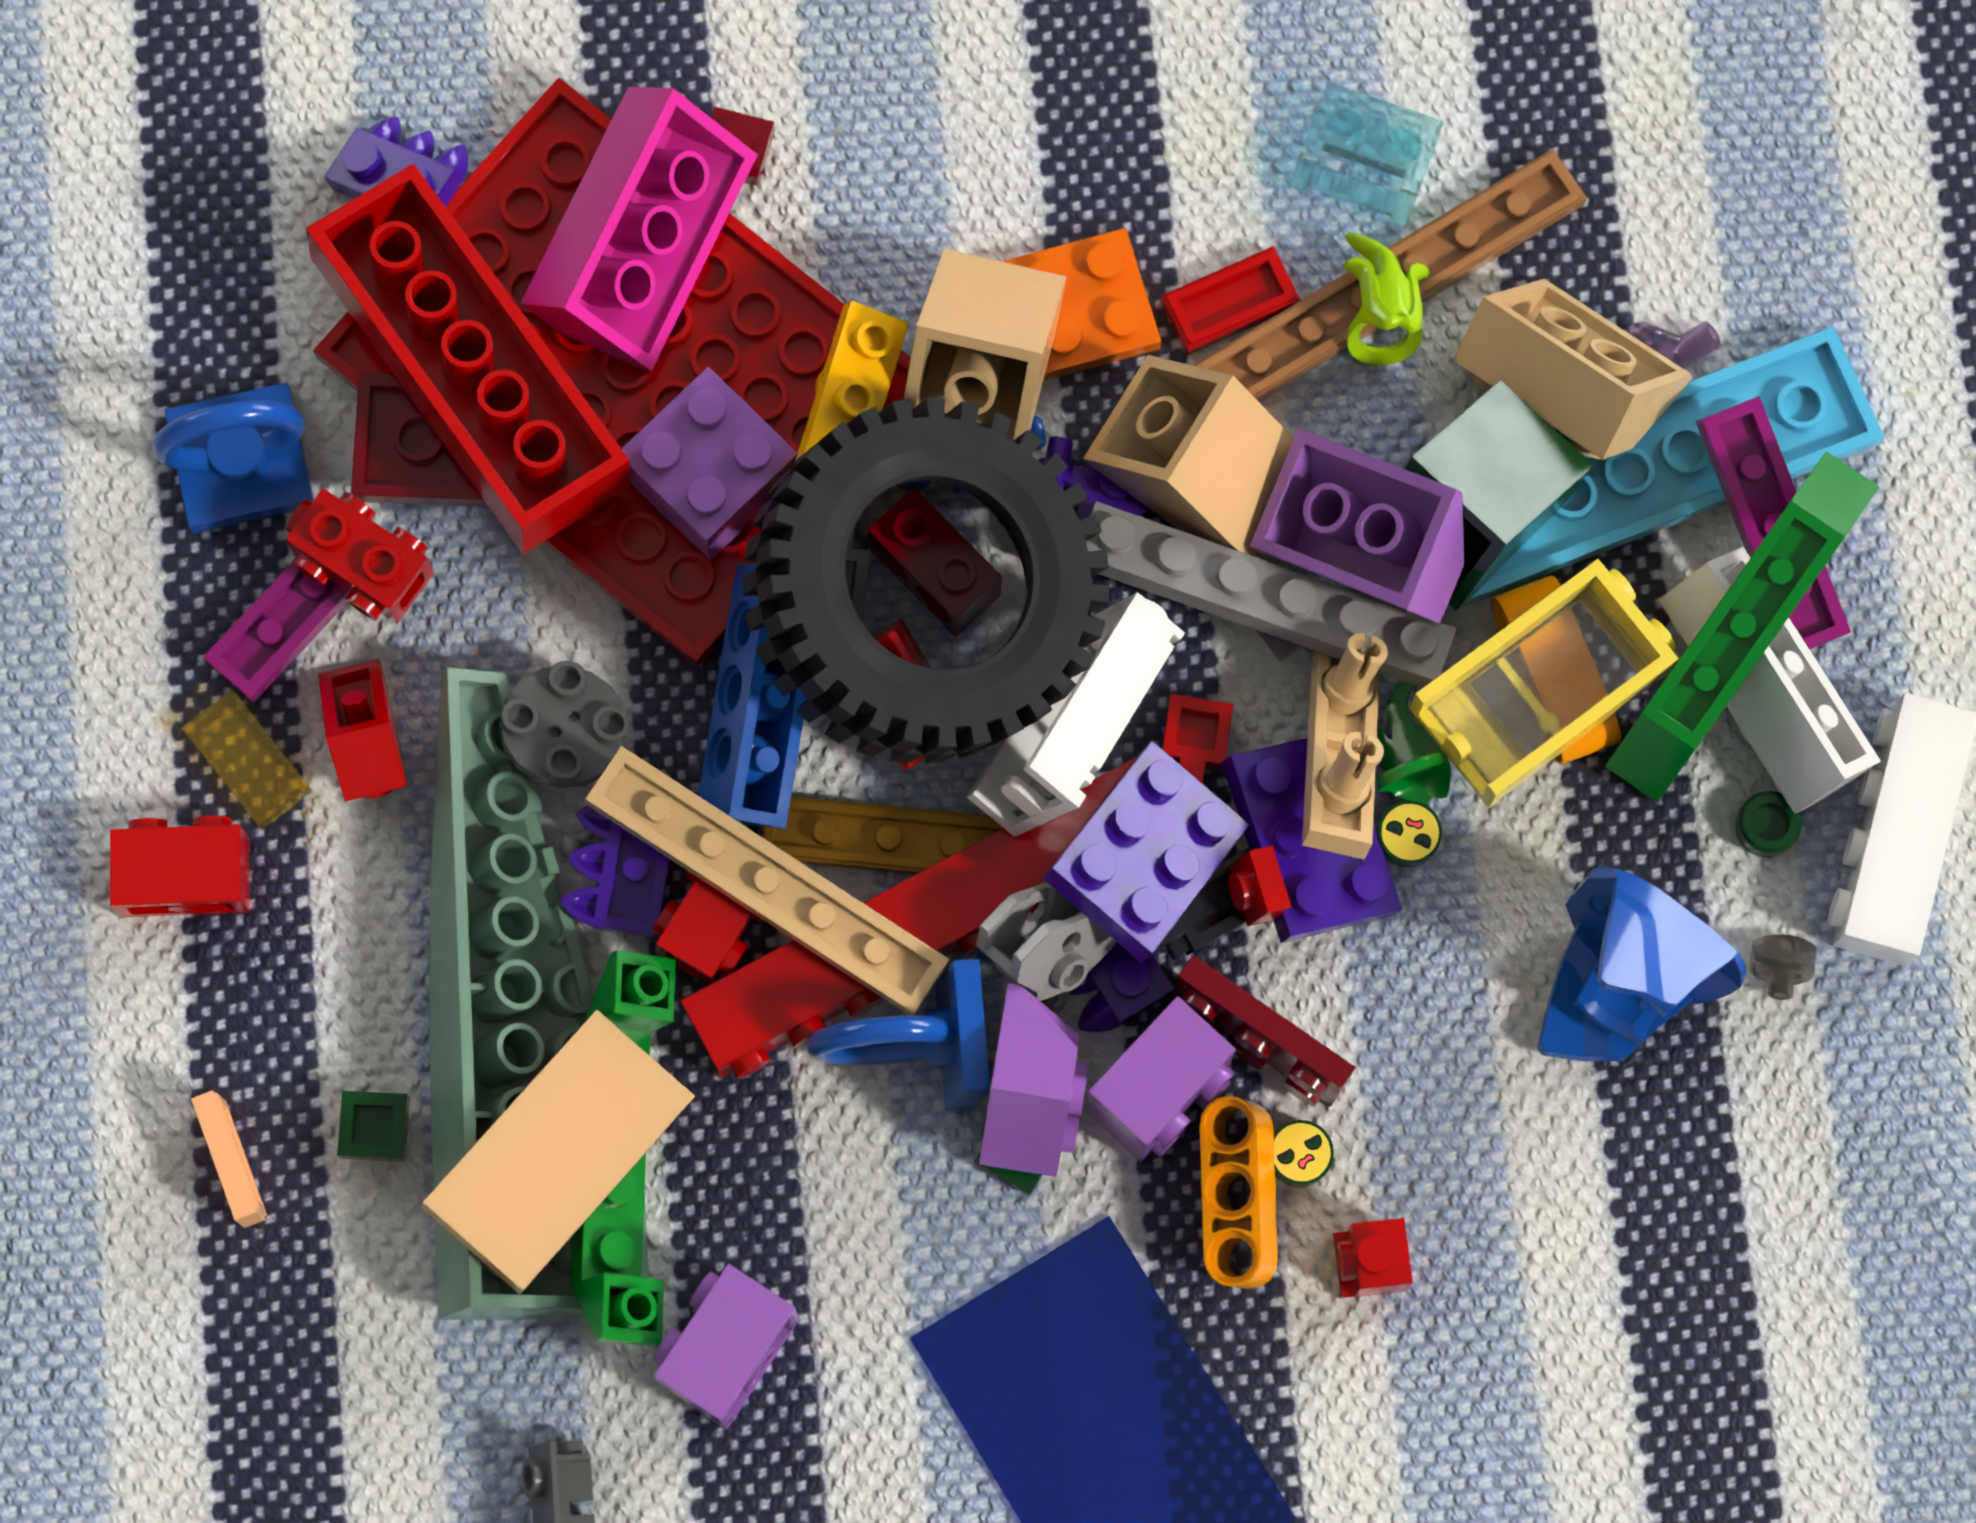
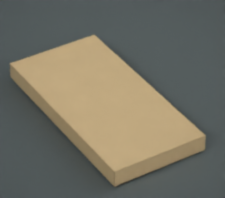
(557, 1151)

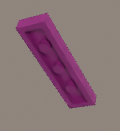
(1757, 493)

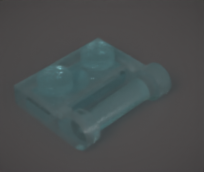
(1372, 135)

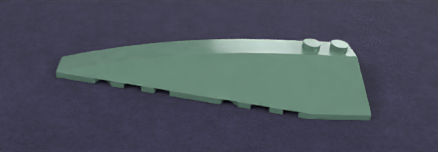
(500, 975)

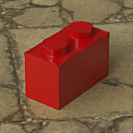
(179, 868)

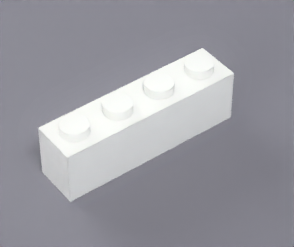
(1785, 701)
(1904, 829)

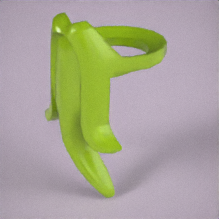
(1387, 301)

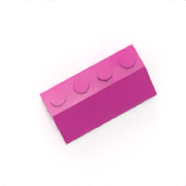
(640, 226)

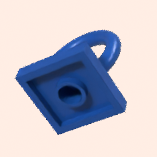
(237, 457)
(945, 1036)

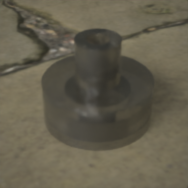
(1782, 963)

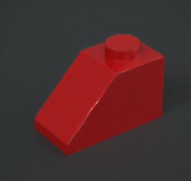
(362, 731)

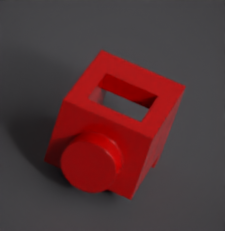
(1373, 1258)

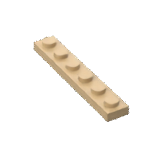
(766, 881)

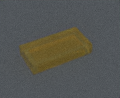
(247, 759)

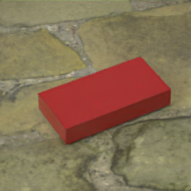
(1229, 300)

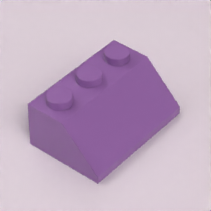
(1365, 525)

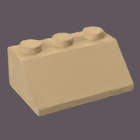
(1570, 367)

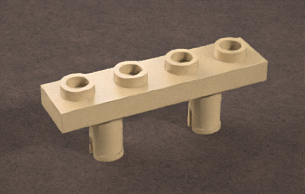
(1343, 748)

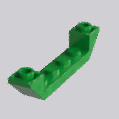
(1742, 626)
(607, 1247)

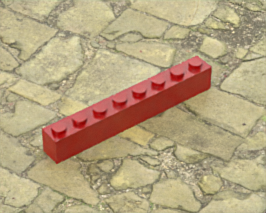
(797, 991)

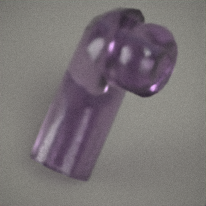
(1681, 349)

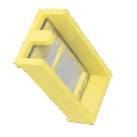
(1544, 681)

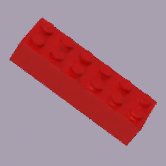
(468, 358)

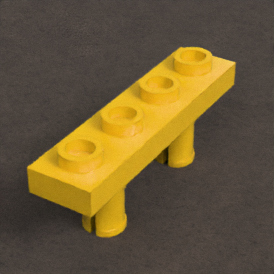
(855, 371)

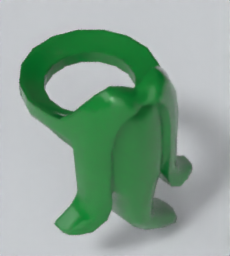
(1412, 758)

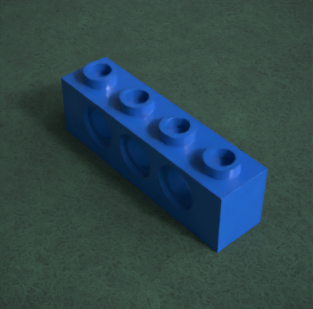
(751, 726)

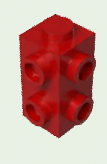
(344, 545)
(703, 932)

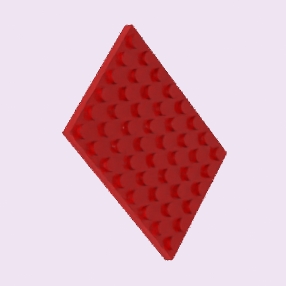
(745, 319)

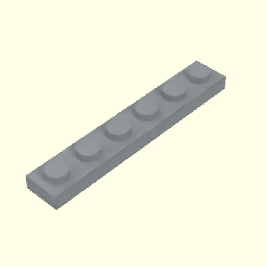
(1266, 595)

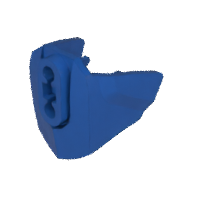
(1630, 968)

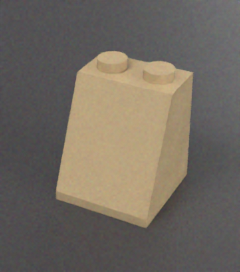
(985, 337)
(1193, 450)

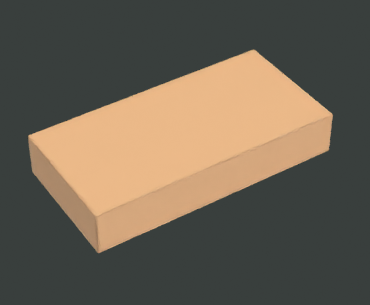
(229, 1159)

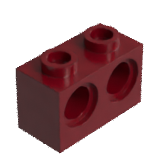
(934, 562)

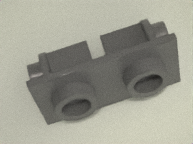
(557, 1481)

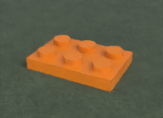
(1102, 304)

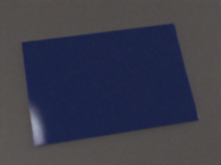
(1094, 1397)

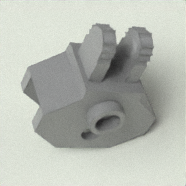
(1044, 949)

